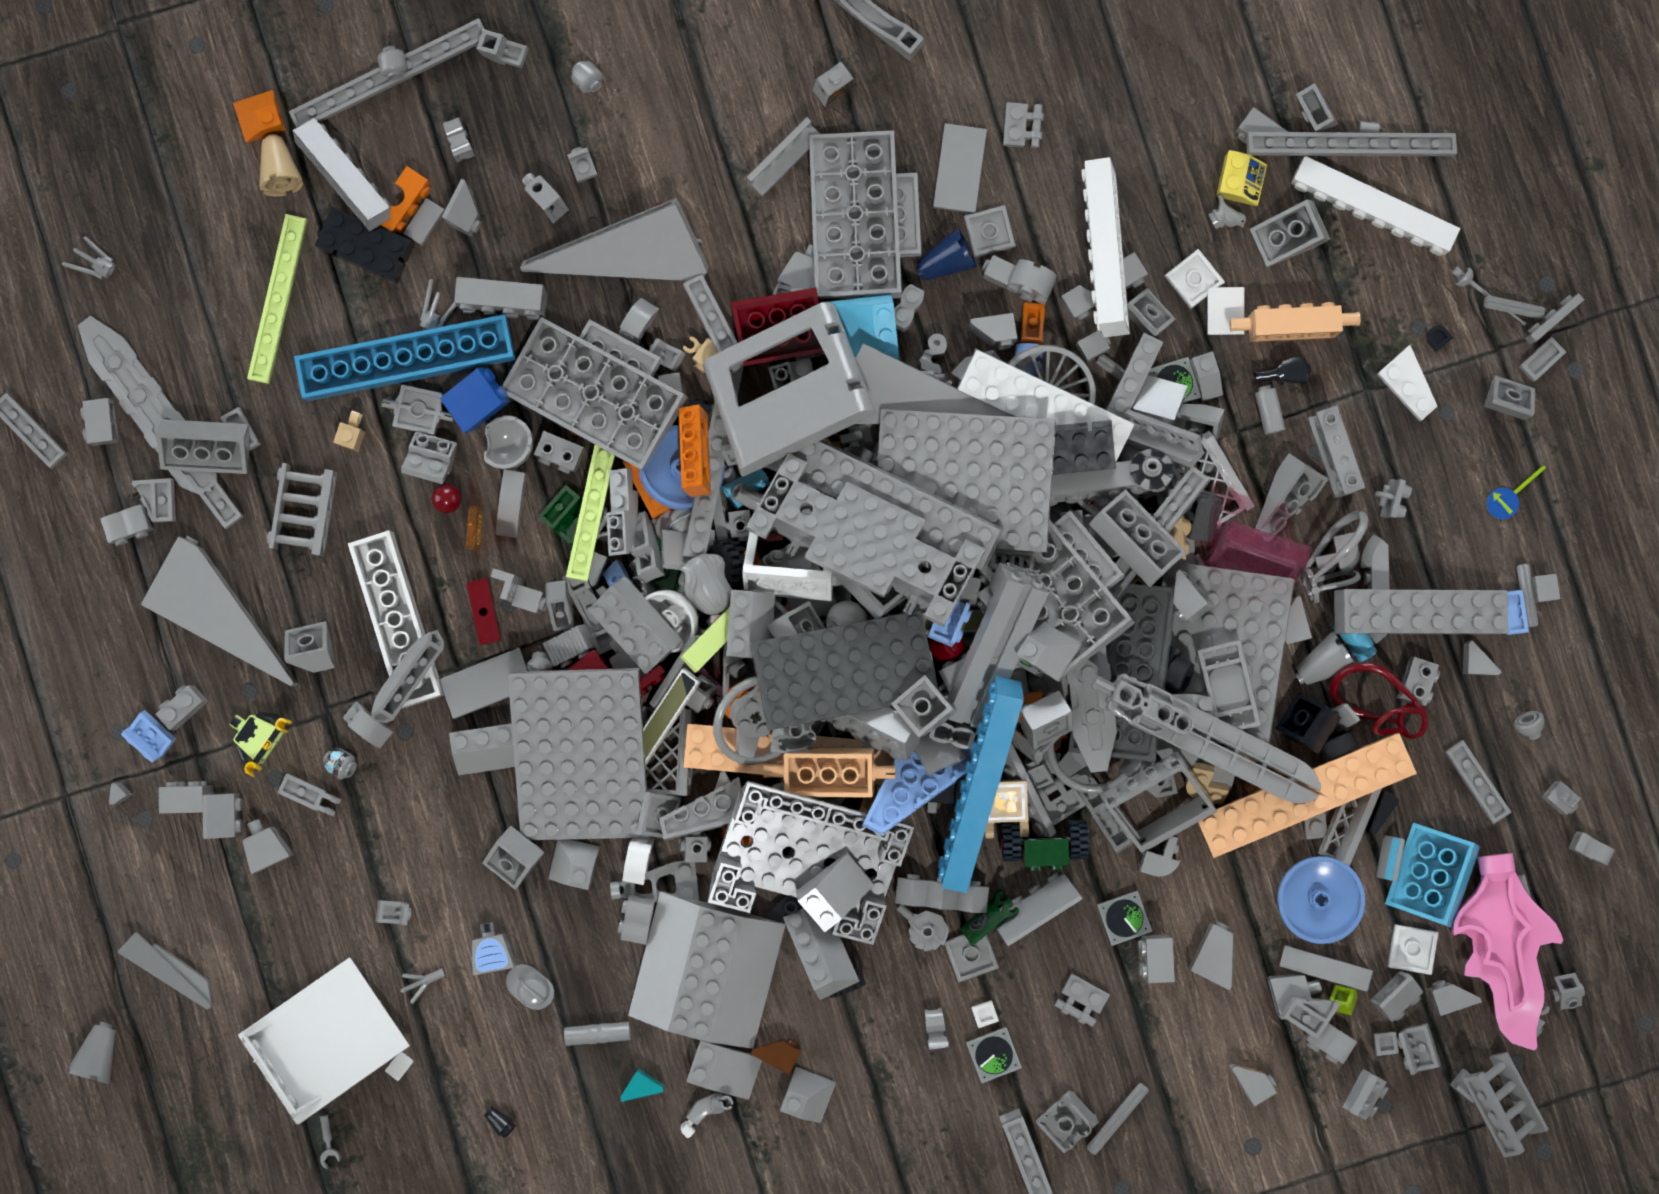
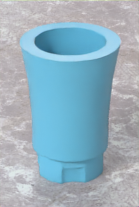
(755, 480)
(1359, 645)

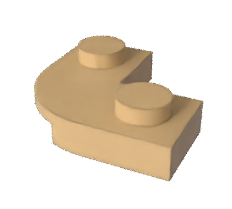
(1204, 774)

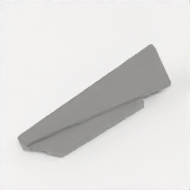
(168, 969)

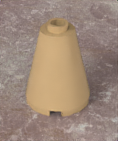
(277, 168)

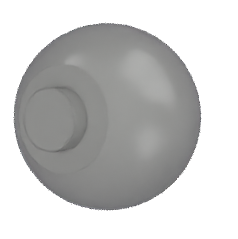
(846, 613)

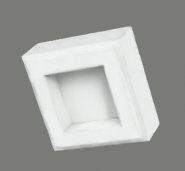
(985, 1014)

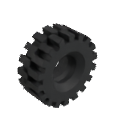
(734, 560)

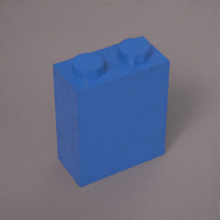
(475, 399)

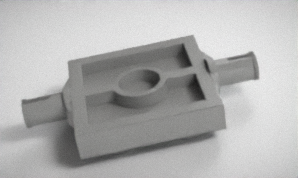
(417, 410)

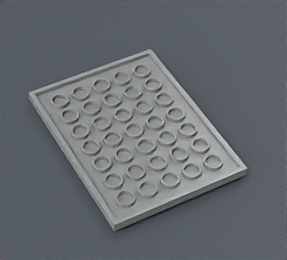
(979, 463)
(1244, 609)
(578, 753)

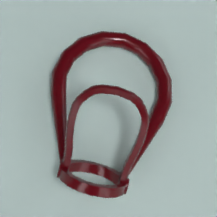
(1334, 693)

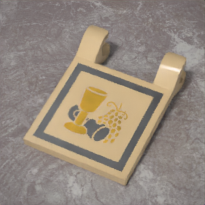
(1009, 806)

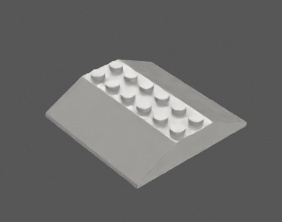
(706, 971)

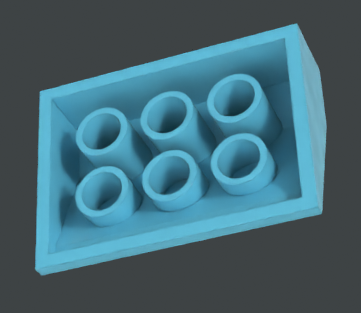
(869, 322)
(1433, 874)

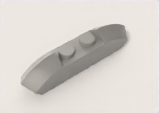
(1376, 560)
(406, 676)

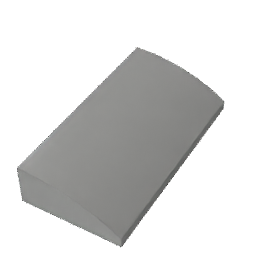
(481, 683)

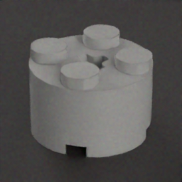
(1031, 281)

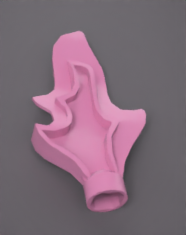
(1506, 941)

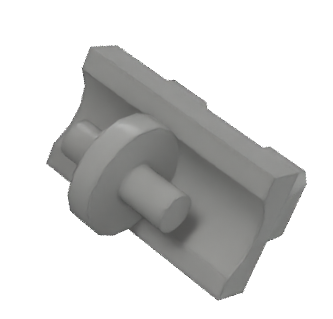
(1391, 498)

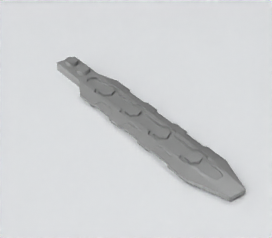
(147, 405)
(1091, 723)

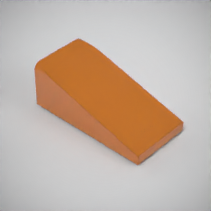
(1032, 323)

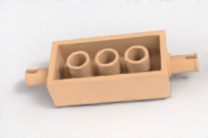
(1294, 323)
(830, 772)

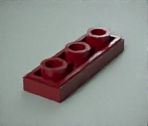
(480, 598)

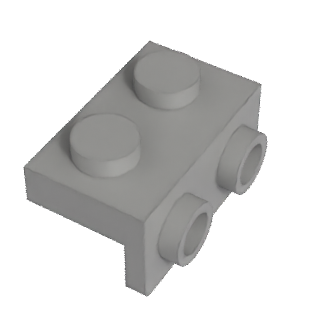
(1418, 1048)

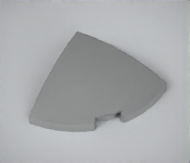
(937, 755)

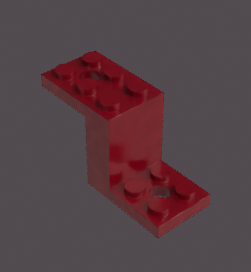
(595, 661)

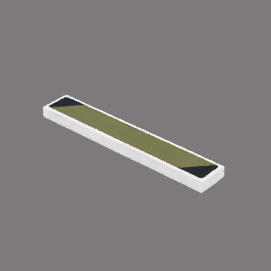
(668, 711)

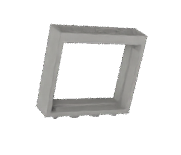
(1169, 824)

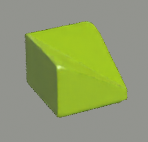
(1345, 997)

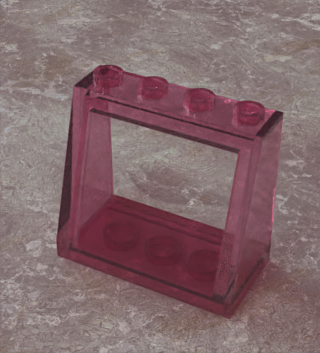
(1256, 551)

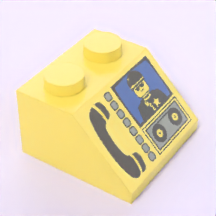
(1241, 178)

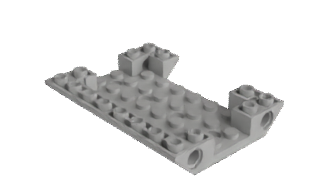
(816, 833)

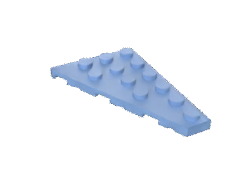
(909, 791)

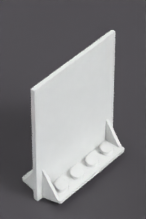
(323, 1041)

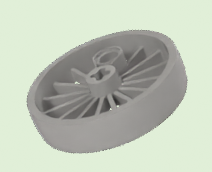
(1029, 354)

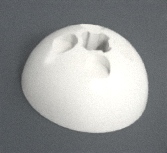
(677, 612)

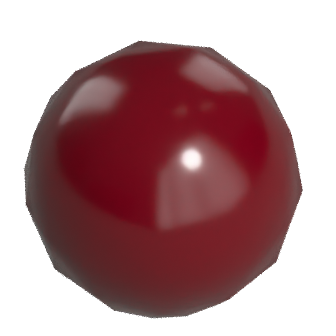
(446, 498)

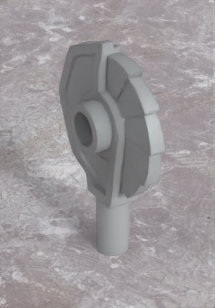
(926, 929)

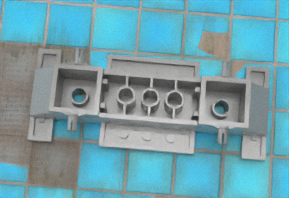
(865, 541)

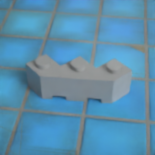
(928, 893)

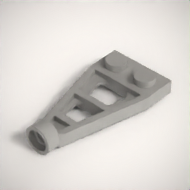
(684, 875)

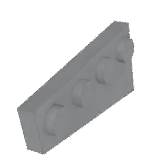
(703, 814)

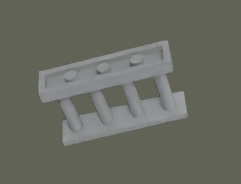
(1335, 452)
(323, 503)
(1492, 1111)
(1025, 1153)

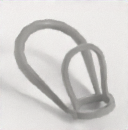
(1310, 580)

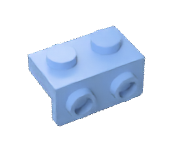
(952, 631)
(148, 736)

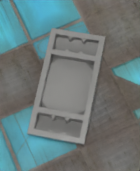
(1230, 685)

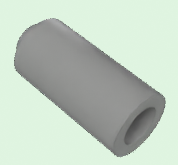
(1270, 410)

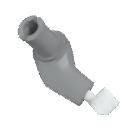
(705, 1106)

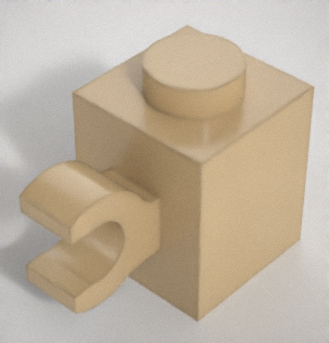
(702, 352)
(350, 435)

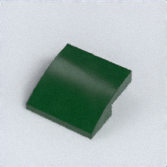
(563, 514)

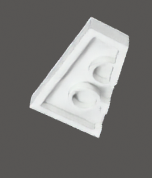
(1409, 384)

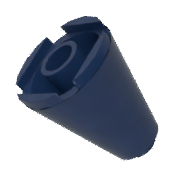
(947, 258)

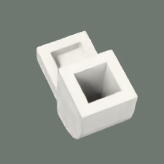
(637, 860)

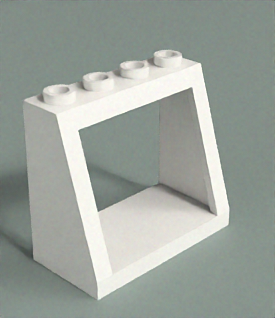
(785, 581)

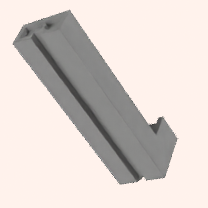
(1002, 631)

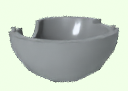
(508, 442)

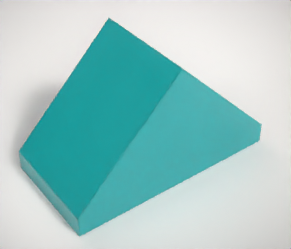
(641, 1086)

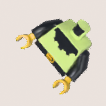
(257, 738)

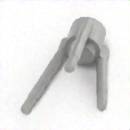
(102, 266)
(429, 319)

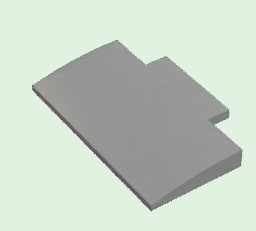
(861, 215)
(596, 389)
(1078, 587)

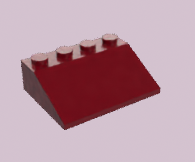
(763, 312)

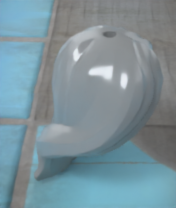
(707, 584)

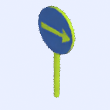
(1503, 502)

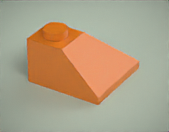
(259, 116)

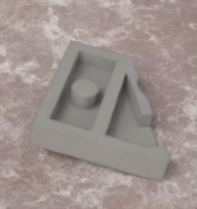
(158, 498)
(1310, 1014)

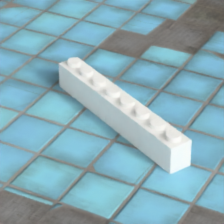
(1375, 206)

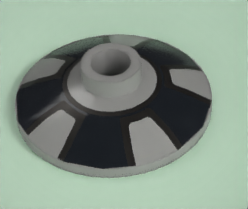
(1146, 477)

